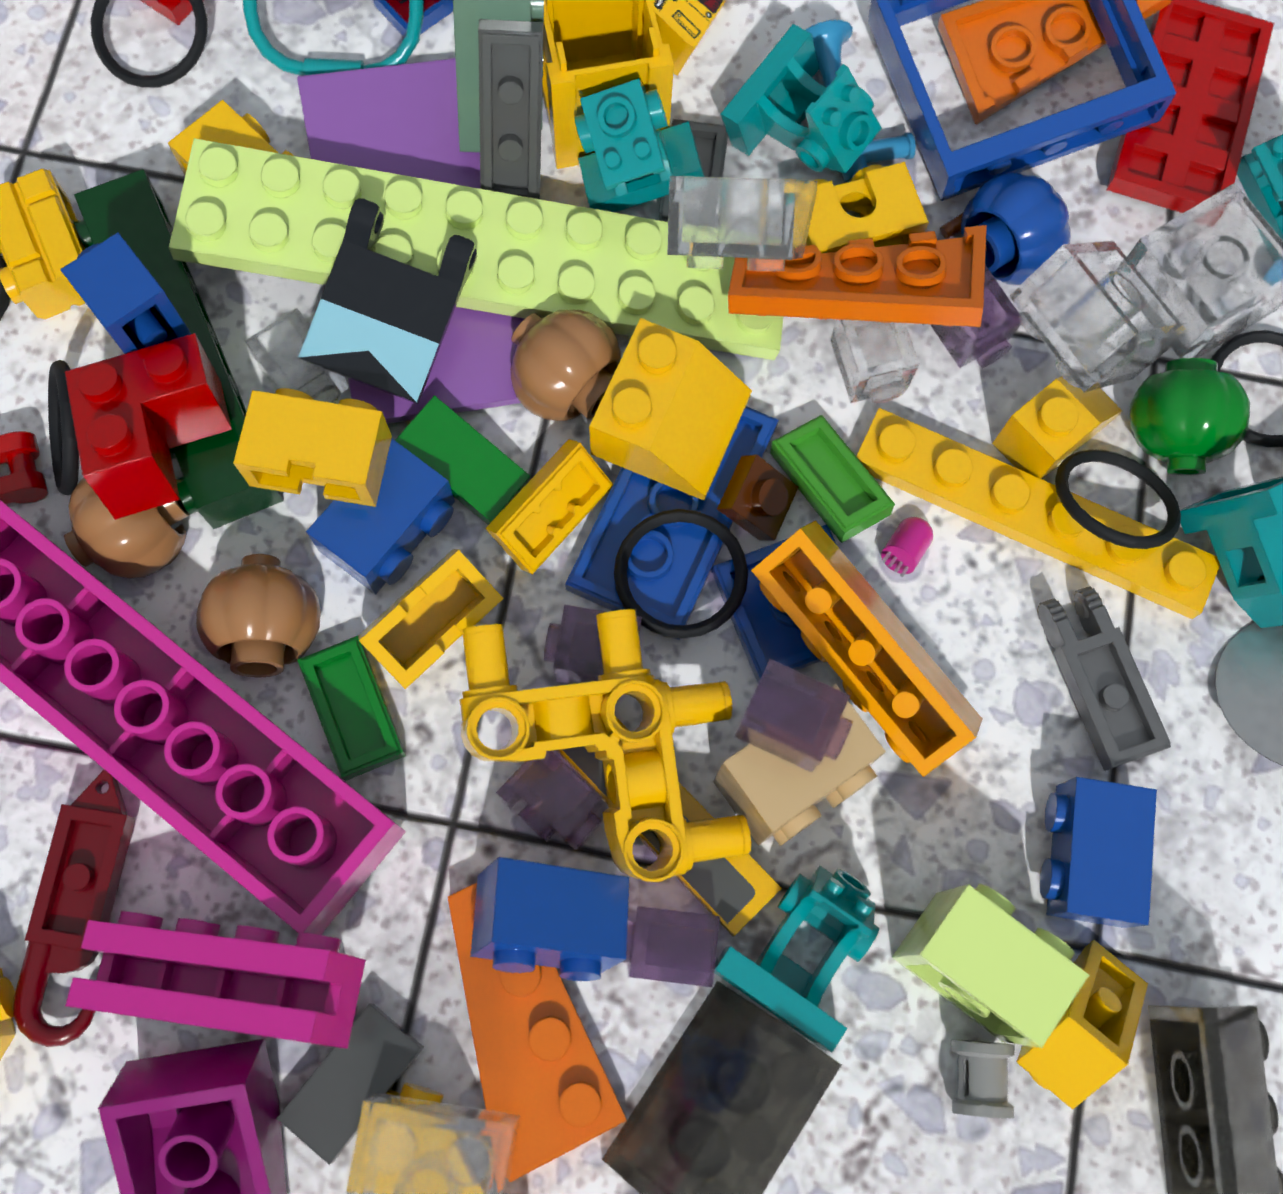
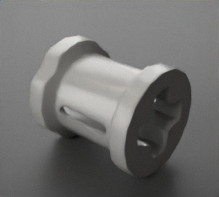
(983, 1079)

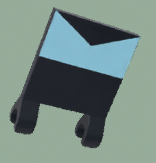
(383, 316)

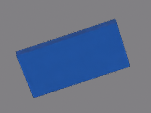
(670, 560)

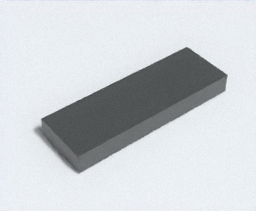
(510, 106)

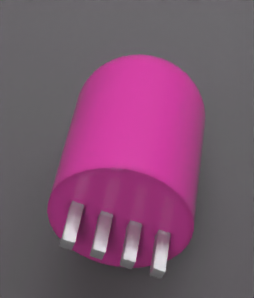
(907, 545)

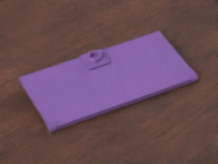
(408, 125)

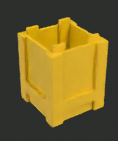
(594, 49)

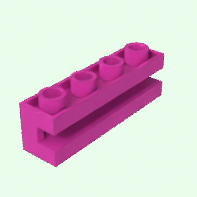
(222, 981)

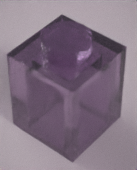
(576, 646)
(795, 717)
(672, 946)

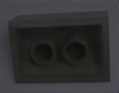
(1214, 1099)
(722, 1103)

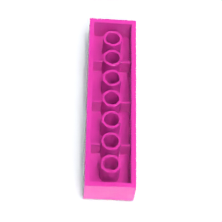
(181, 737)

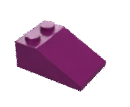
(196, 1123)

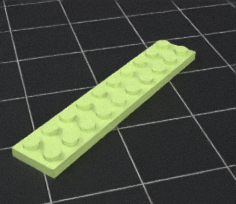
(532, 254)

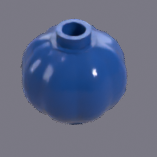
(1026, 223)

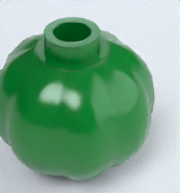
(1189, 415)

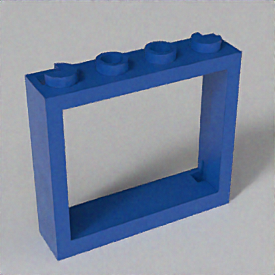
(1041, 141)

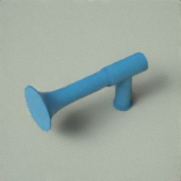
(828, 42)

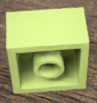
(992, 964)

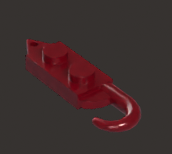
(75, 887)

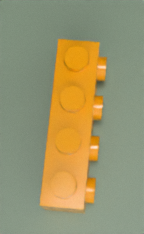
(868, 648)

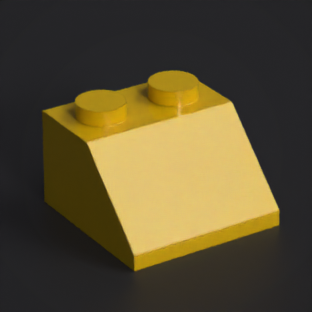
(668, 410)

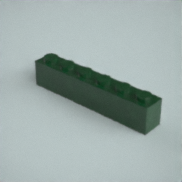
(138, 214)

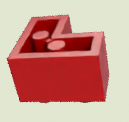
(135, 411)

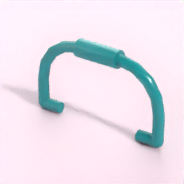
(318, 65)

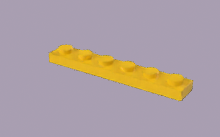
(1032, 513)

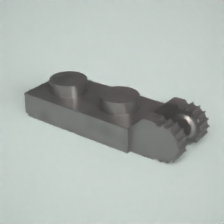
(1104, 681)

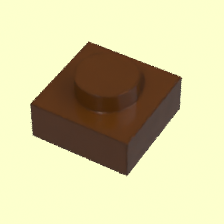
(758, 497)

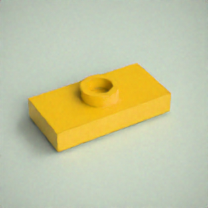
(550, 506)

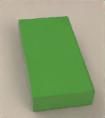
(831, 478)

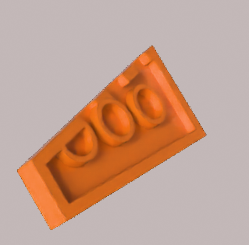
(1018, 44)
(861, 282)
(532, 1052)

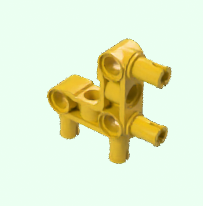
(636, 764)

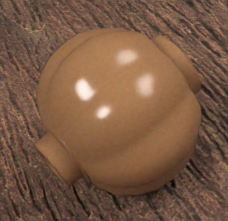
(563, 363)
(123, 546)
(254, 613)

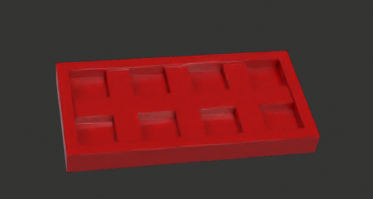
(1198, 143)

